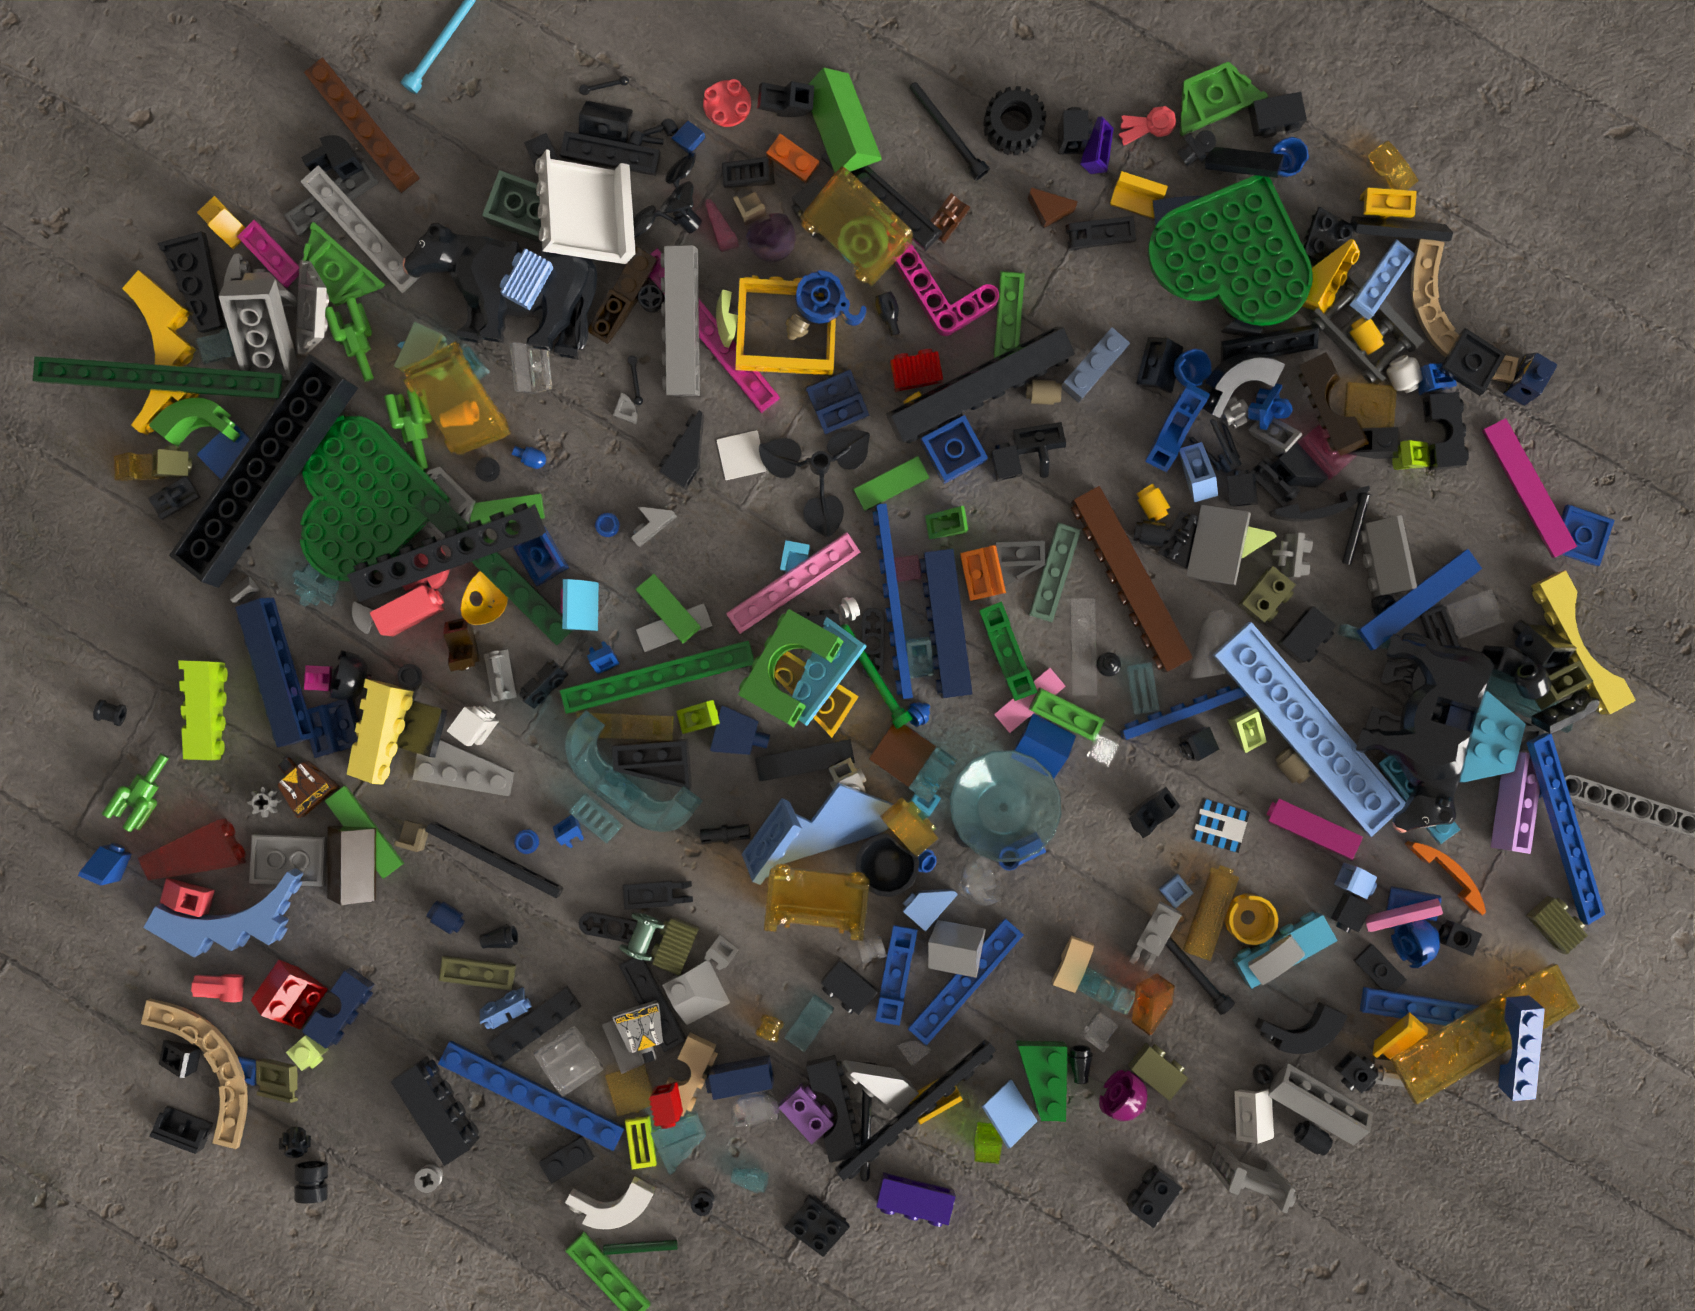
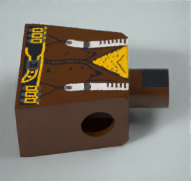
(304, 786)

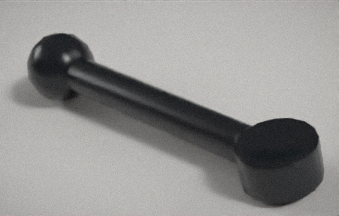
(584, 89)
(632, 360)

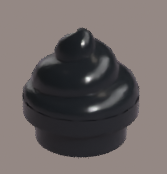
(1381, 602)
(1108, 664)

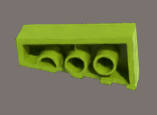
(203, 709)

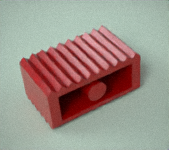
(916, 370)
(666, 1105)

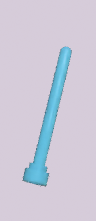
(413, 80)

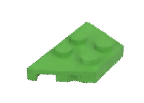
(1215, 96)
(338, 269)

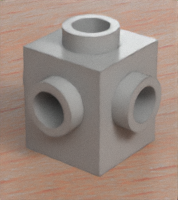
(852, 778)

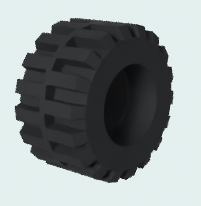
(1014, 101)

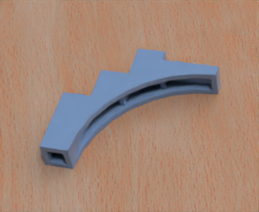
(231, 930)

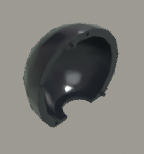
(887, 866)

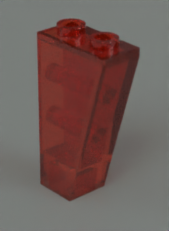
(198, 851)

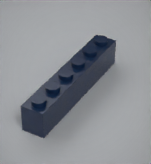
(947, 623)
(275, 672)

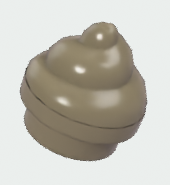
(796, 326)

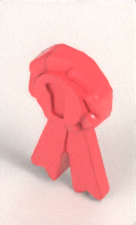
(1158, 122)

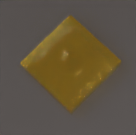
(1371, 404)

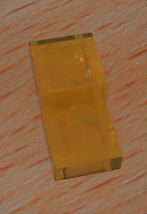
(1393, 167)

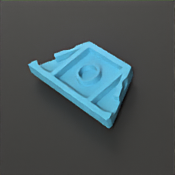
(1494, 741)

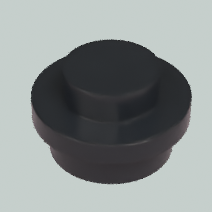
(487, 469)
(409, 676)

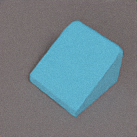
(925, 806)

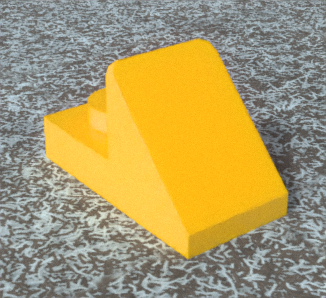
(222, 221)

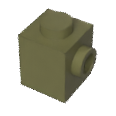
(171, 462)

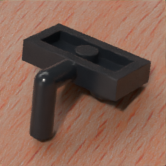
(1040, 440)

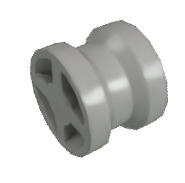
(432, 1173)

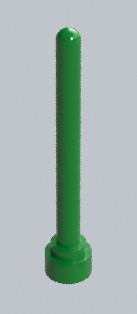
(899, 715)

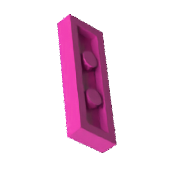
(269, 253)

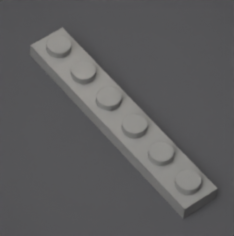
(358, 227)

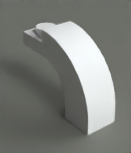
(615, 1213)

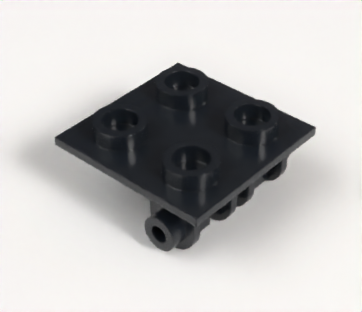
(1326, 234)
(1181, 539)
(817, 1225)

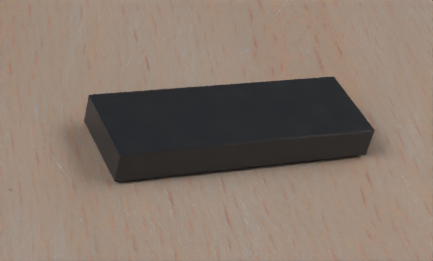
(1244, 162)

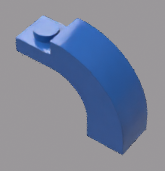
(1176, 426)

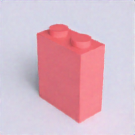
(407, 610)

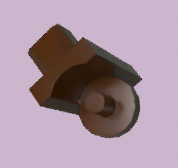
(949, 216)

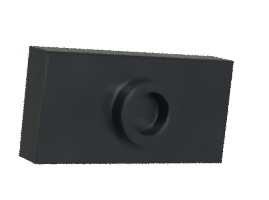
(1379, 969)

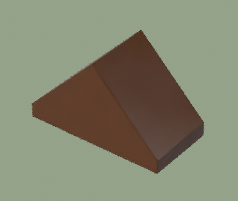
(1050, 207)

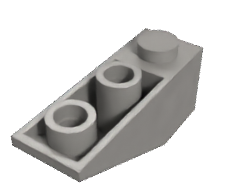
(883, 1082)

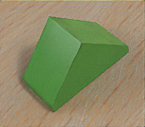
(947, 523)

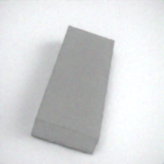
(659, 634)

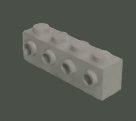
(1321, 1104)

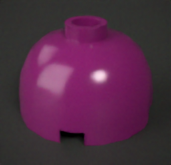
(1124, 1097)

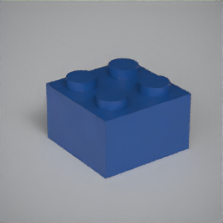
(953, 449)

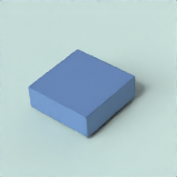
(1176, 891)

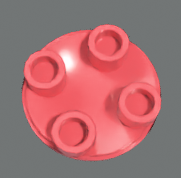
(727, 103)

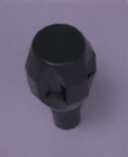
(888, 311)

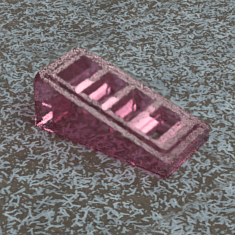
(724, 235)

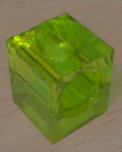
(987, 1144)

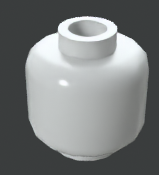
(1404, 373)

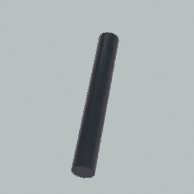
(1356, 528)

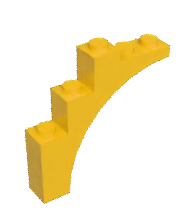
(163, 319)

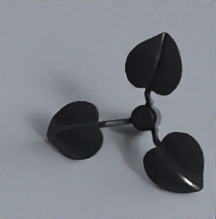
(679, 202)
(846, 447)

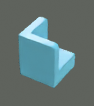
(793, 554)

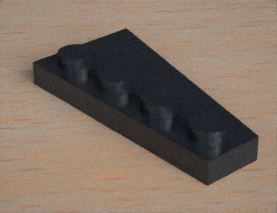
(195, 277)

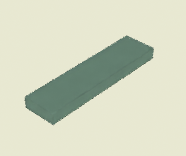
(1054, 572)

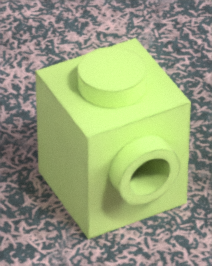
(306, 1053)

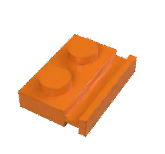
(982, 573)

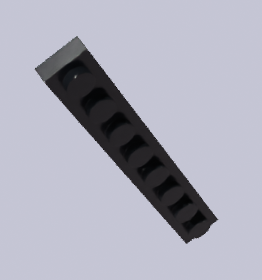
(908, 1116)

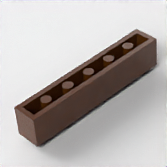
(361, 125)

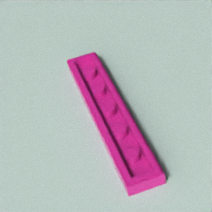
(1529, 488)

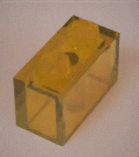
(909, 826)

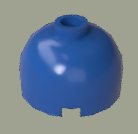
(1416, 942)

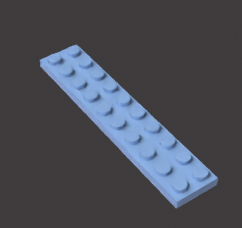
(1309, 729)

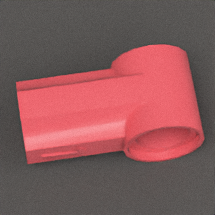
(225, 987)

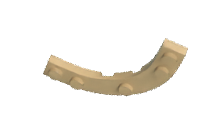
(1428, 310)
(220, 1057)

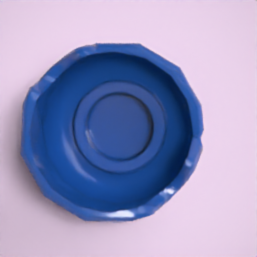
(1294, 153)
(1192, 367)

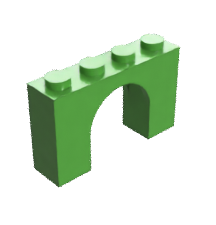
(792, 633)

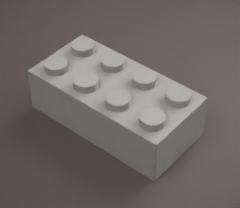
(258, 327)

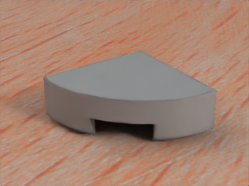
(626, 409)
(362, 617)

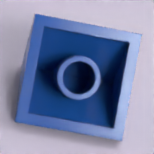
(541, 558)
(1046, 743)

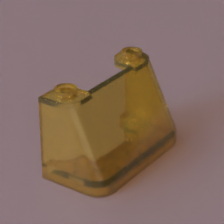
(858, 226)
(456, 400)
(817, 899)

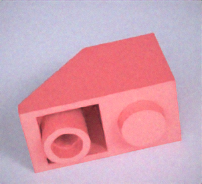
(187, 897)

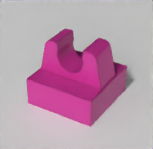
(317, 678)

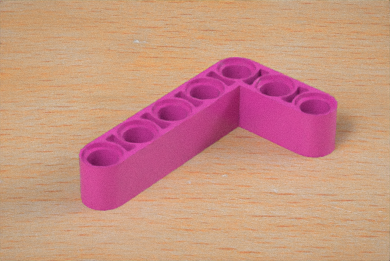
(932, 290)

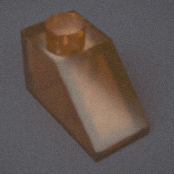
(1152, 1002)

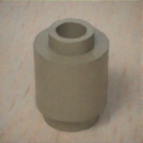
(1044, 392)
(1292, 766)

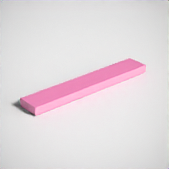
(793, 582)

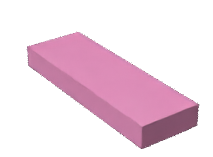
(1016, 712)
(1403, 915)

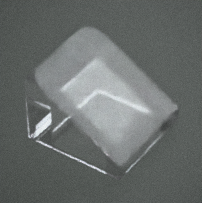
(1103, 750)

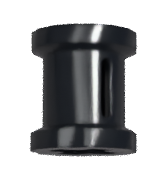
(109, 712)
(707, 1195)

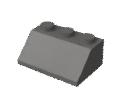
(1387, 556)

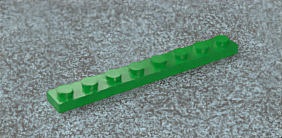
(657, 677)

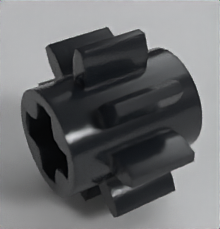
(294, 1142)

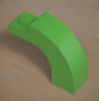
(190, 414)

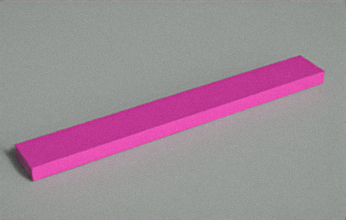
(750, 382)

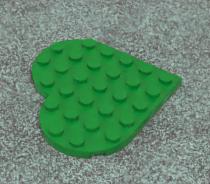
(1234, 249)
(362, 497)

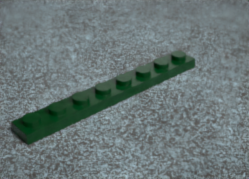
(498, 570)

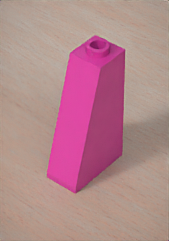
(1315, 829)

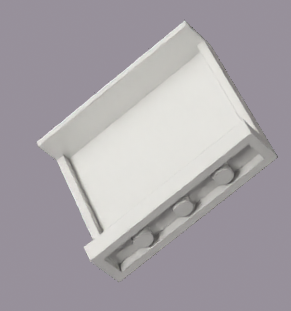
(585, 210)

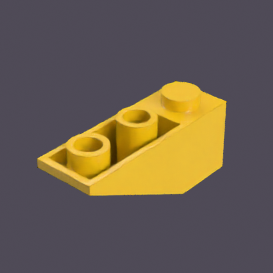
(1330, 275)

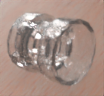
(871, 948)

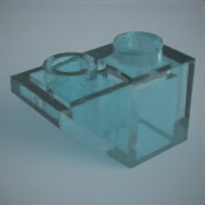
(1107, 991)

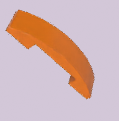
(1470, 894)

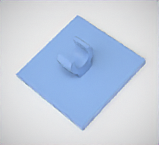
(1009, 1113)

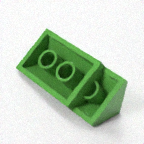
(842, 121)

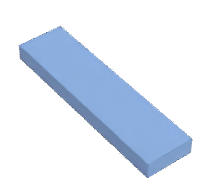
(1382, 279)

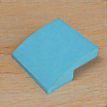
(580, 605)

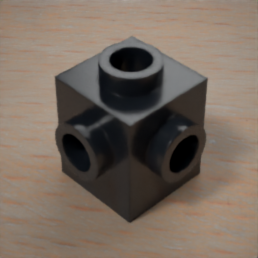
(1357, 1072)

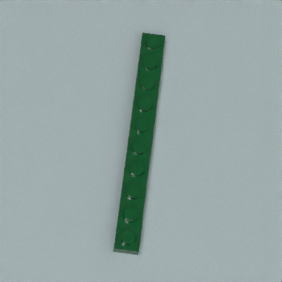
(157, 377)

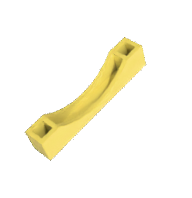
(1558, 600)

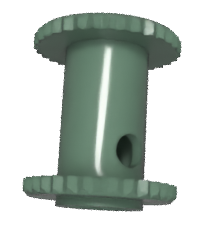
(641, 936)

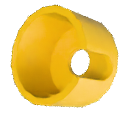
(1261, 928)

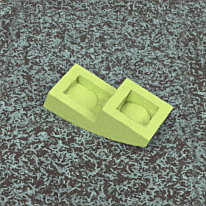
(725, 321)

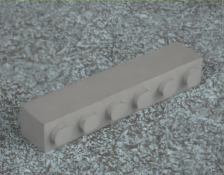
(681, 321)

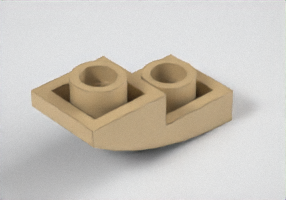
(1074, 964)

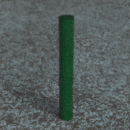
(640, 1247)

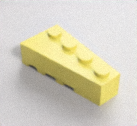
(378, 730)

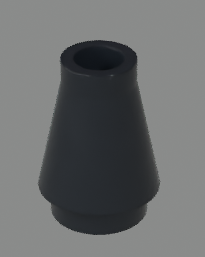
(502, 937)
(1080, 1061)

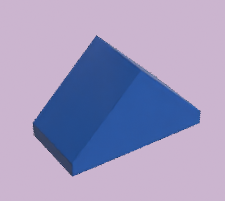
(1434, 380)

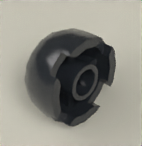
(348, 676)

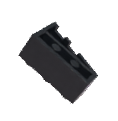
(655, 760)

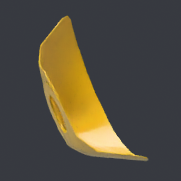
(483, 614)

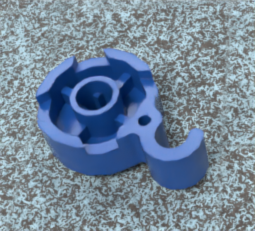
(835, 300)

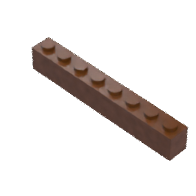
(1131, 580)

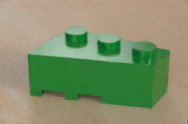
(1047, 1076)

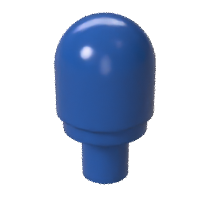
(530, 457)

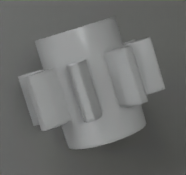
(1235, 412)
(259, 807)

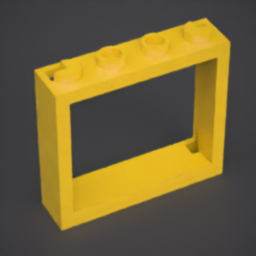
(778, 285)

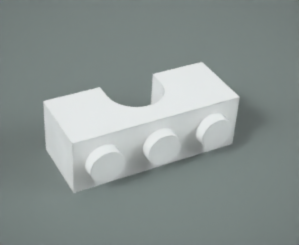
(473, 725)

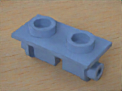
(494, 1013)

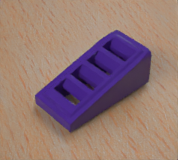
(1097, 152)

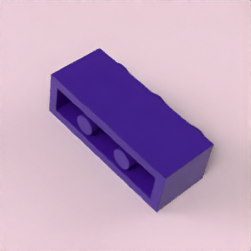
(915, 1199)

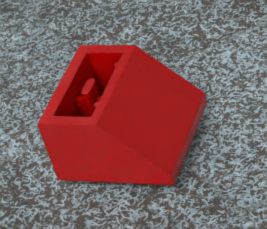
(288, 995)

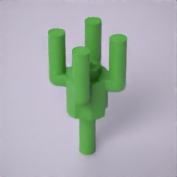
(353, 334)
(411, 422)
(138, 796)

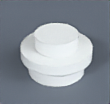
(849, 608)

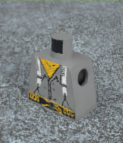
(640, 1029)

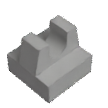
(721, 952)

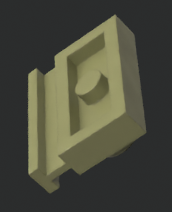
(276, 1080)

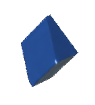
(689, 137)

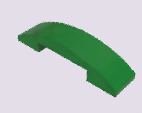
(1007, 651)

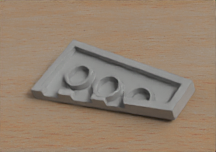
(463, 770)

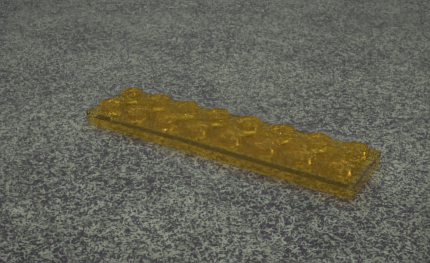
(1478, 1036)

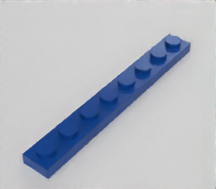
(890, 591)
(1565, 828)
(531, 1095)

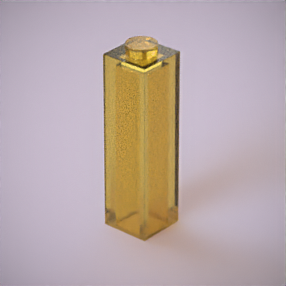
(1211, 912)

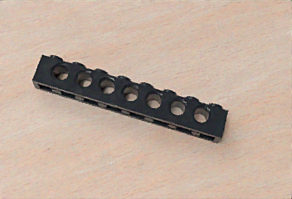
(367, 586)

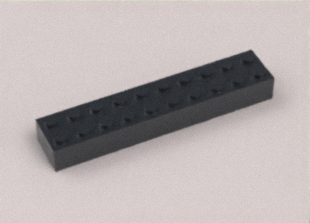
(263, 471)

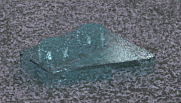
(678, 1141)

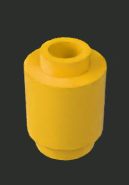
(1366, 335)
(1153, 502)

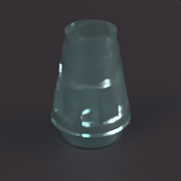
(750, 1179)

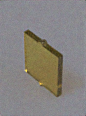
(630, 1090)

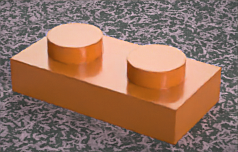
(792, 158)

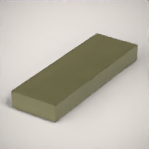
(477, 972)

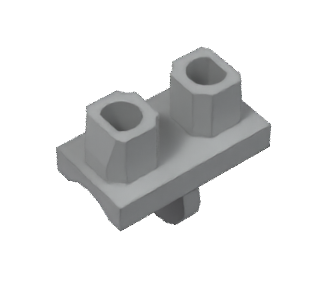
(1291, 555)

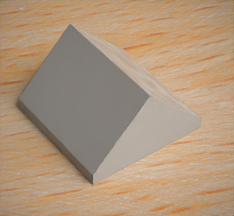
(955, 948)

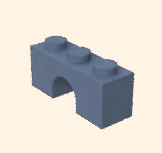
(1095, 364)

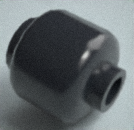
(1532, 681)

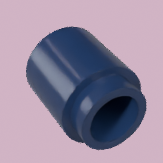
(445, 917)

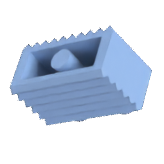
(526, 278)

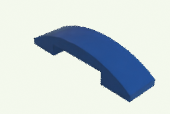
(896, 975)

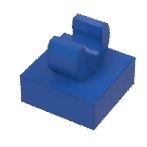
(603, 658)
(568, 830)

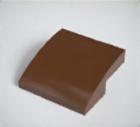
(902, 753)

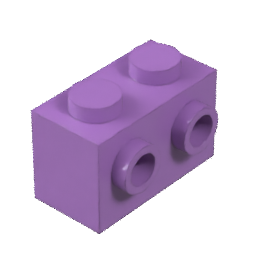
(807, 1113)

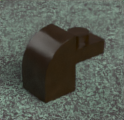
(461, 644)

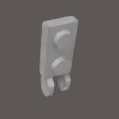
(1156, 933)

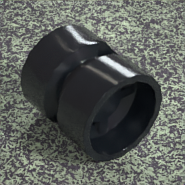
(311, 1182)

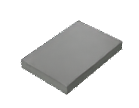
(1218, 544)
(278, 854)

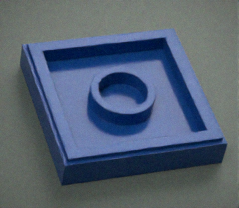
(1589, 533)

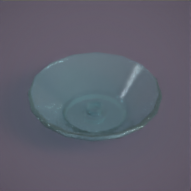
(1030, 799)

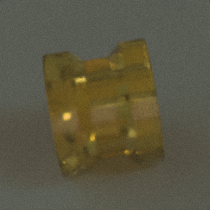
(769, 1028)

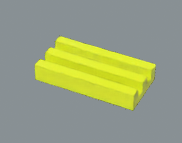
(644, 1163)

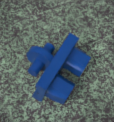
(1268, 406)

